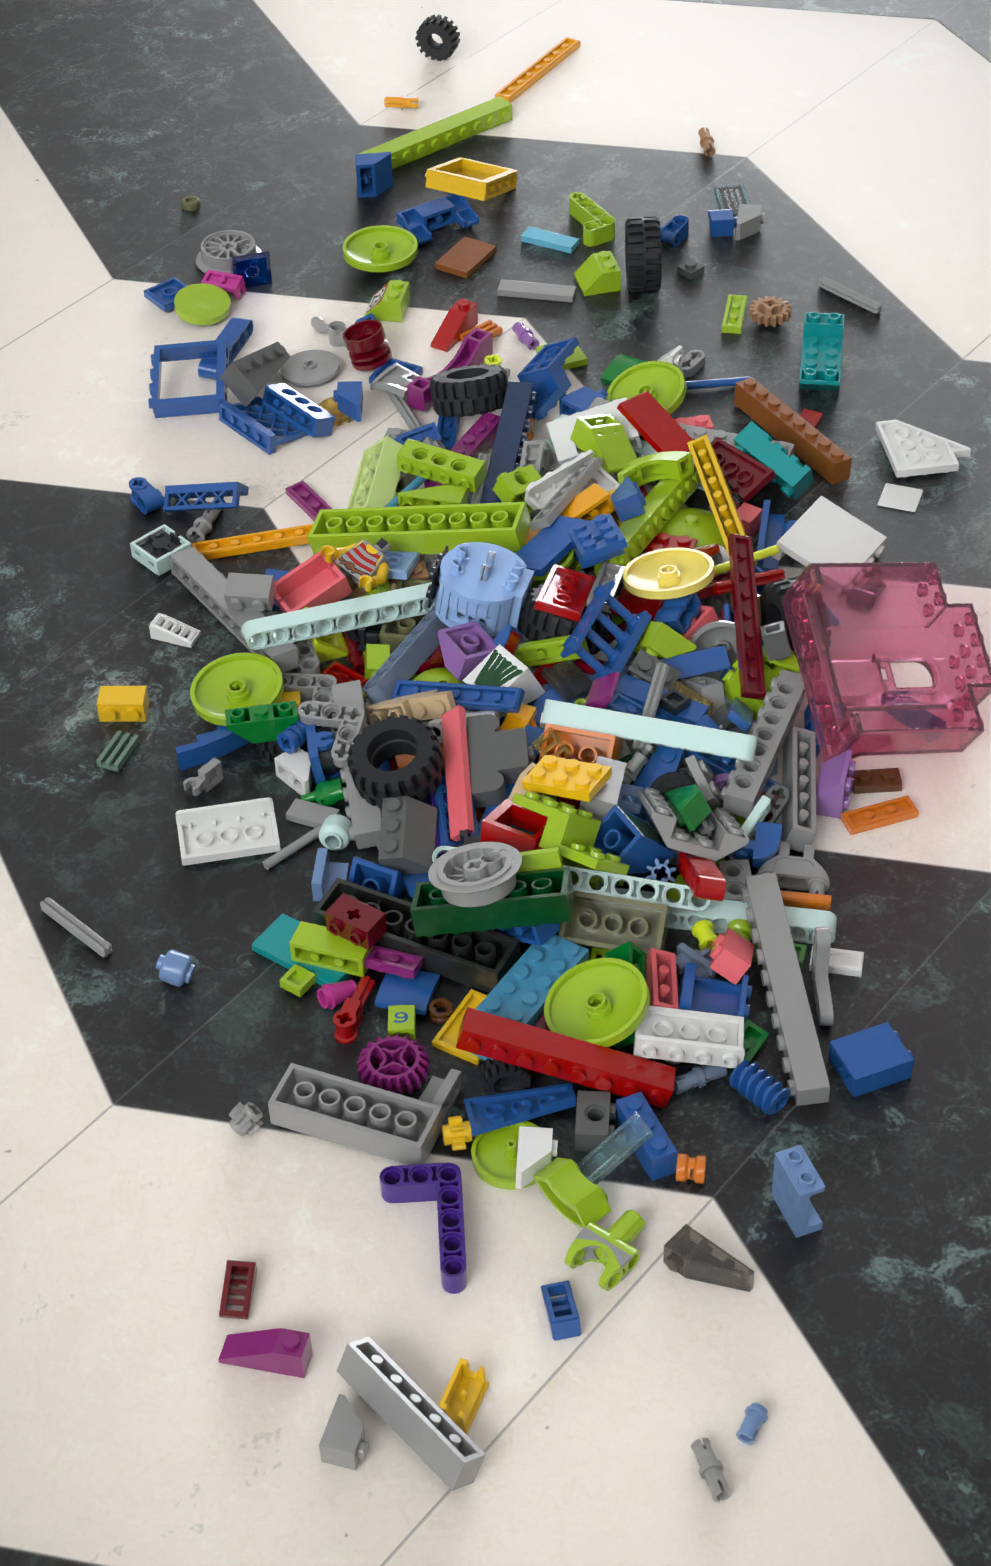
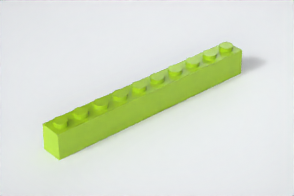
(446, 132)
(661, 506)

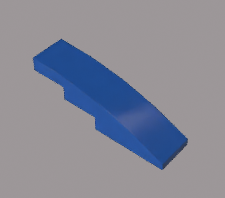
(208, 746)

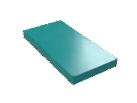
(275, 946)

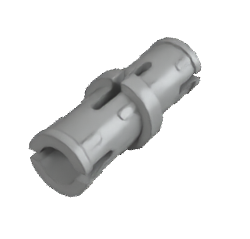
(711, 1469)

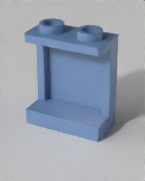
(793, 1186)

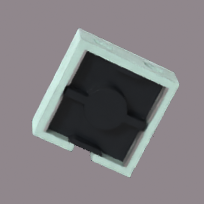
(155, 548)

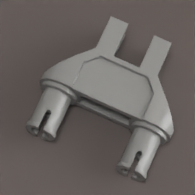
(797, 872)

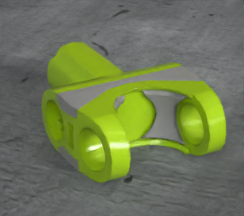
(609, 1248)

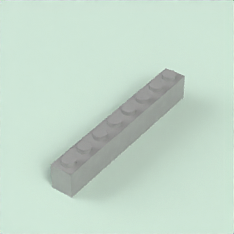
(364, 817)

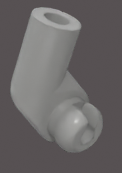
(319, 324)

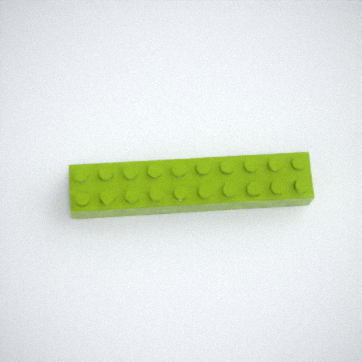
(423, 527)

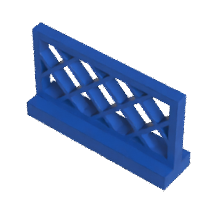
(257, 430)

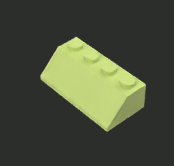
(377, 475)

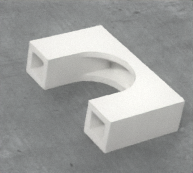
(562, 429)

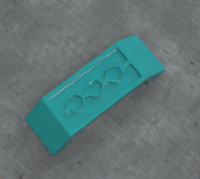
(821, 351)

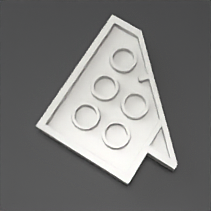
(918, 451)

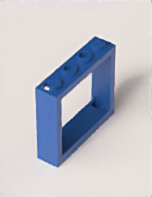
(188, 405)

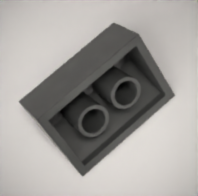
(407, 835)

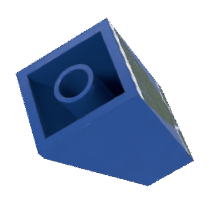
(632, 840)

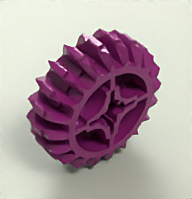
(393, 1057)

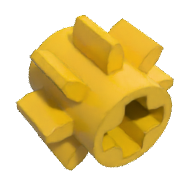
(456, 1133)

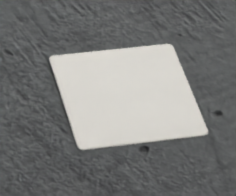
(900, 497)

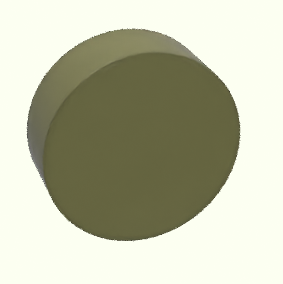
(190, 203)

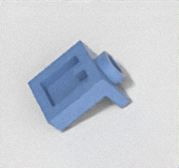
(629, 799)

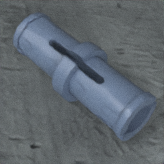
(698, 1077)

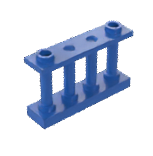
(625, 639)

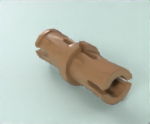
(706, 141)

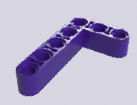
(435, 1183)

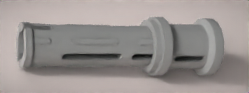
(202, 525)

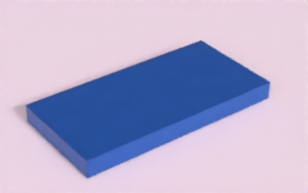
(548, 546)

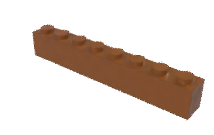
(790, 427)

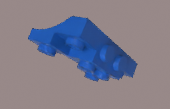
(437, 214)

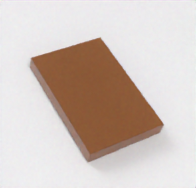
(465, 257)

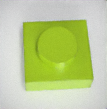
(297, 980)

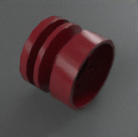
(367, 345)

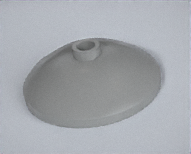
(714, 634)

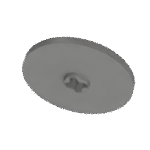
(310, 368)

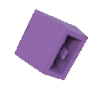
(834, 784)

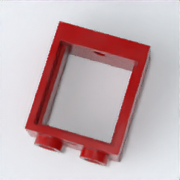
(496, 826)

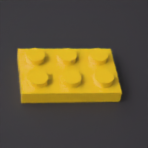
(567, 778)

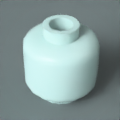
(335, 832)

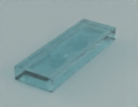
(615, 1149)

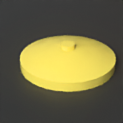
(668, 573)

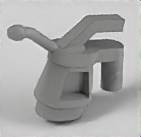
(635, 765)

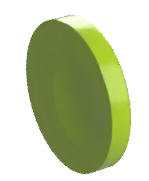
(202, 304)
(496, 1156)

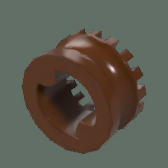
(440, 1017)

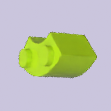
(572, 1192)

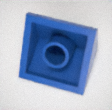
(377, 877)

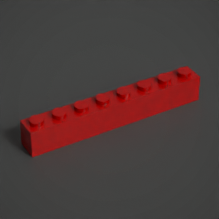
(565, 1057)

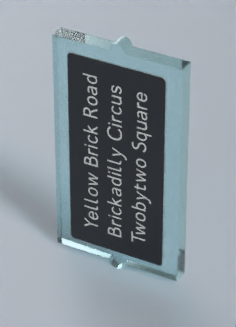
(731, 196)

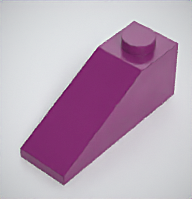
(269, 1350)

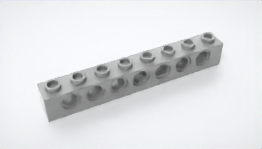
(772, 729)

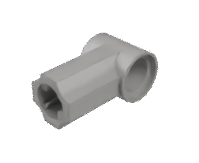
(336, 332)

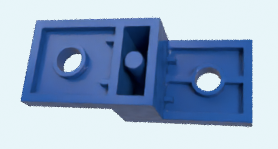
(548, 375)
(597, 540)

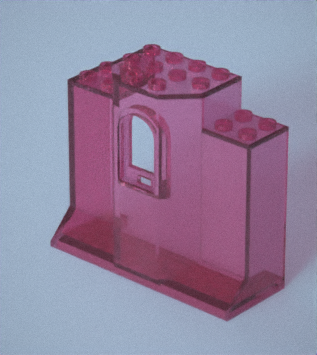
(859, 620)

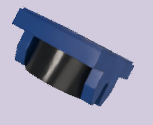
(320, 756)

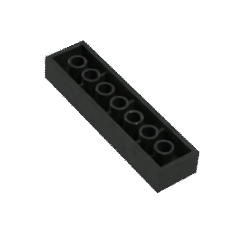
(467, 957)

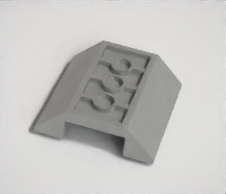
(725, 839)

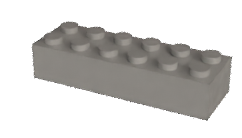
(356, 1115)

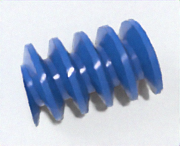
(759, 1087)

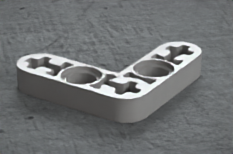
(345, 725)
(820, 978)

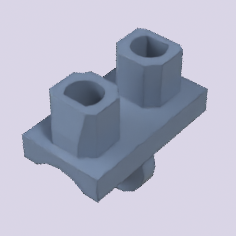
(701, 958)

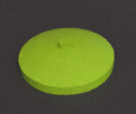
(380, 248)
(659, 378)
(695, 524)
(235, 683)
(598, 1001)

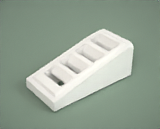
(166, 629)

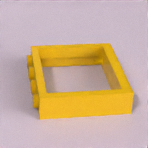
(471, 178)

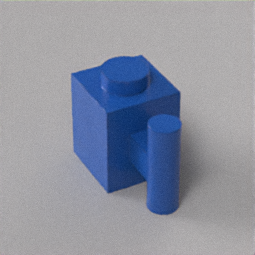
(721, 222)

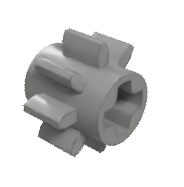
(245, 1119)

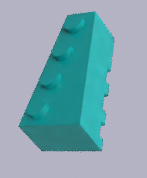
(788, 470)

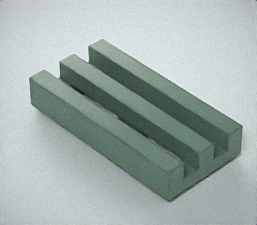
(113, 751)

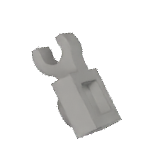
(207, 778)

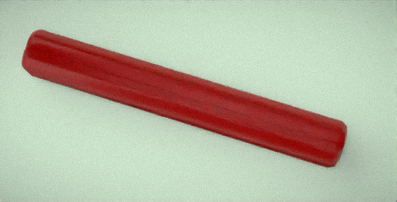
(761, 579)

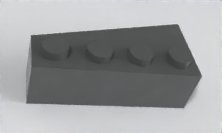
(252, 372)

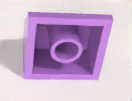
(464, 648)

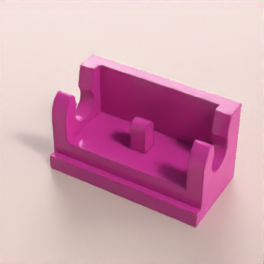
(226, 281)

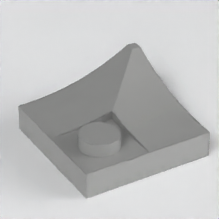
(394, 380)

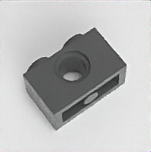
(593, 1119)

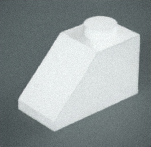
(295, 770)
(534, 1153)

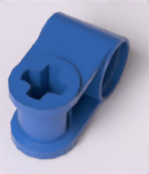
(675, 230)
(145, 495)

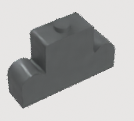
(495, 758)

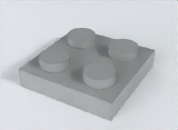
(703, 776)

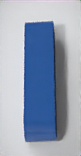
(236, 335)

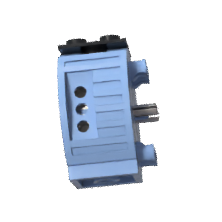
(479, 585)

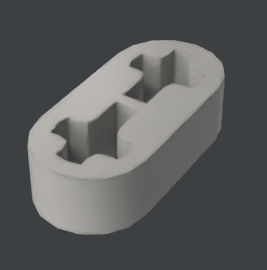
(693, 362)

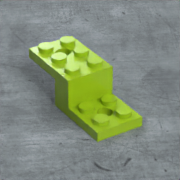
(571, 832)

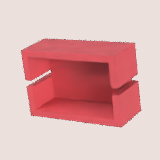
(311, 585)

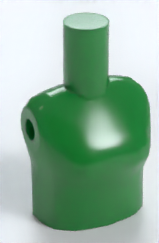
(326, 792)

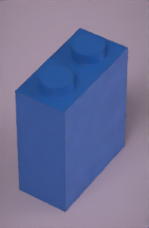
(871, 1059)

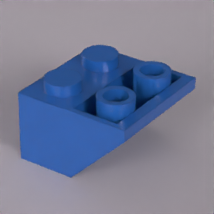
(373, 173)

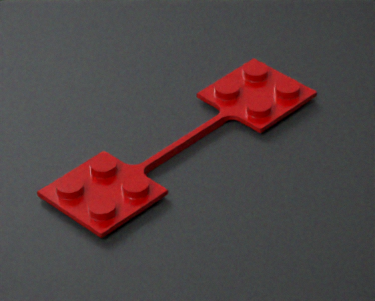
(638, 604)

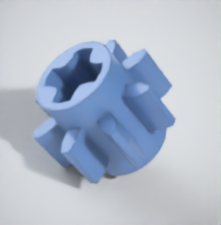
(658, 866)

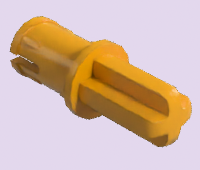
(401, 102)

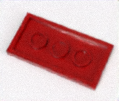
(654, 423)
(565, 593)

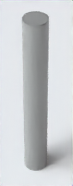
(291, 848)

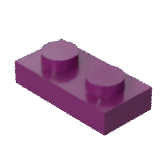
(394, 962)

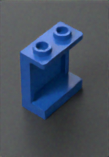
(714, 995)

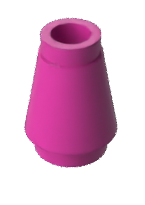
(335, 993)

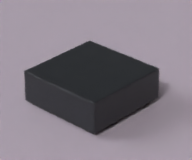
(674, 702)

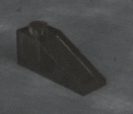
(704, 1261)

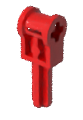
(351, 1014)

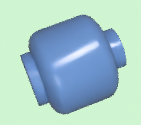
(175, 968)

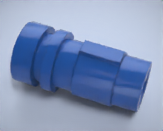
(293, 737)

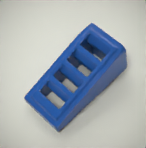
(561, 1311)

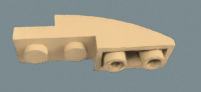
(419, 705)

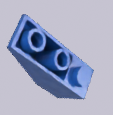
(628, 500)

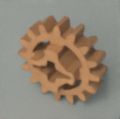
(770, 311)

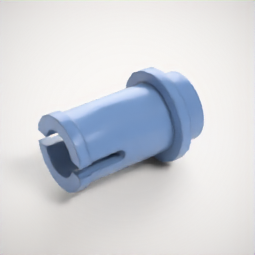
(755, 1416)

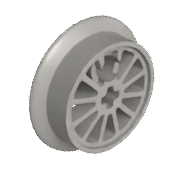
(223, 245)
(476, 873)

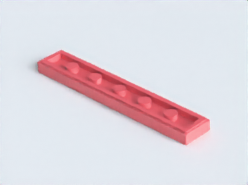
(457, 772)

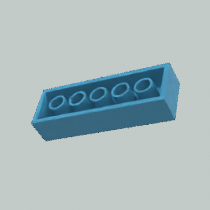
(526, 985)

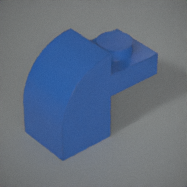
(764, 846)

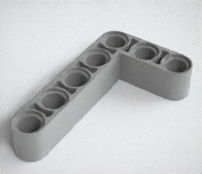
(312, 688)

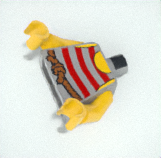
(361, 562)

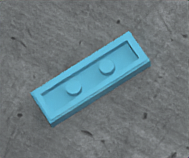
(550, 240)

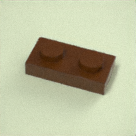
(876, 780)

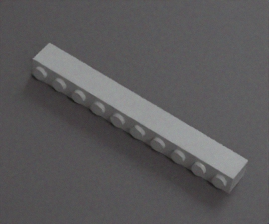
(208, 587)
(785, 990)

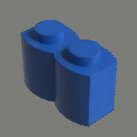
(678, 612)

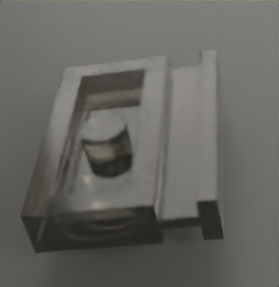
(568, 680)

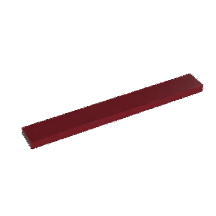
(746, 617)

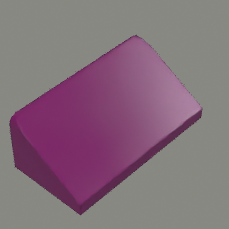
(602, 691)

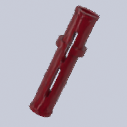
(355, 656)

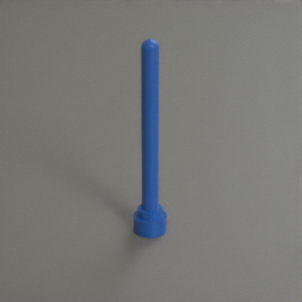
(714, 383)

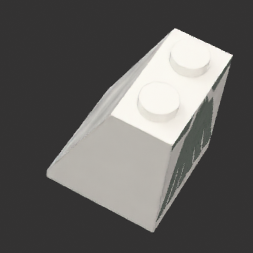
(505, 670)

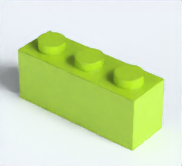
(319, 947)

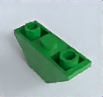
(261, 722)
(688, 806)

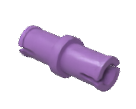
(525, 336)

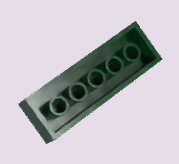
(536, 900)

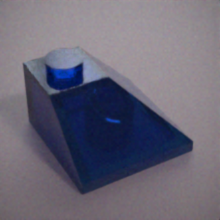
(253, 267)

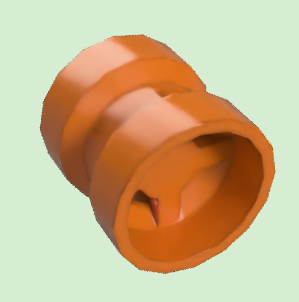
(691, 1168)

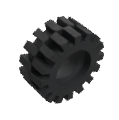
(494, 1077)

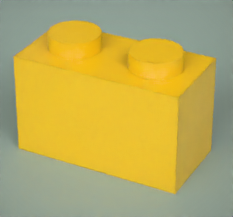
(122, 703)

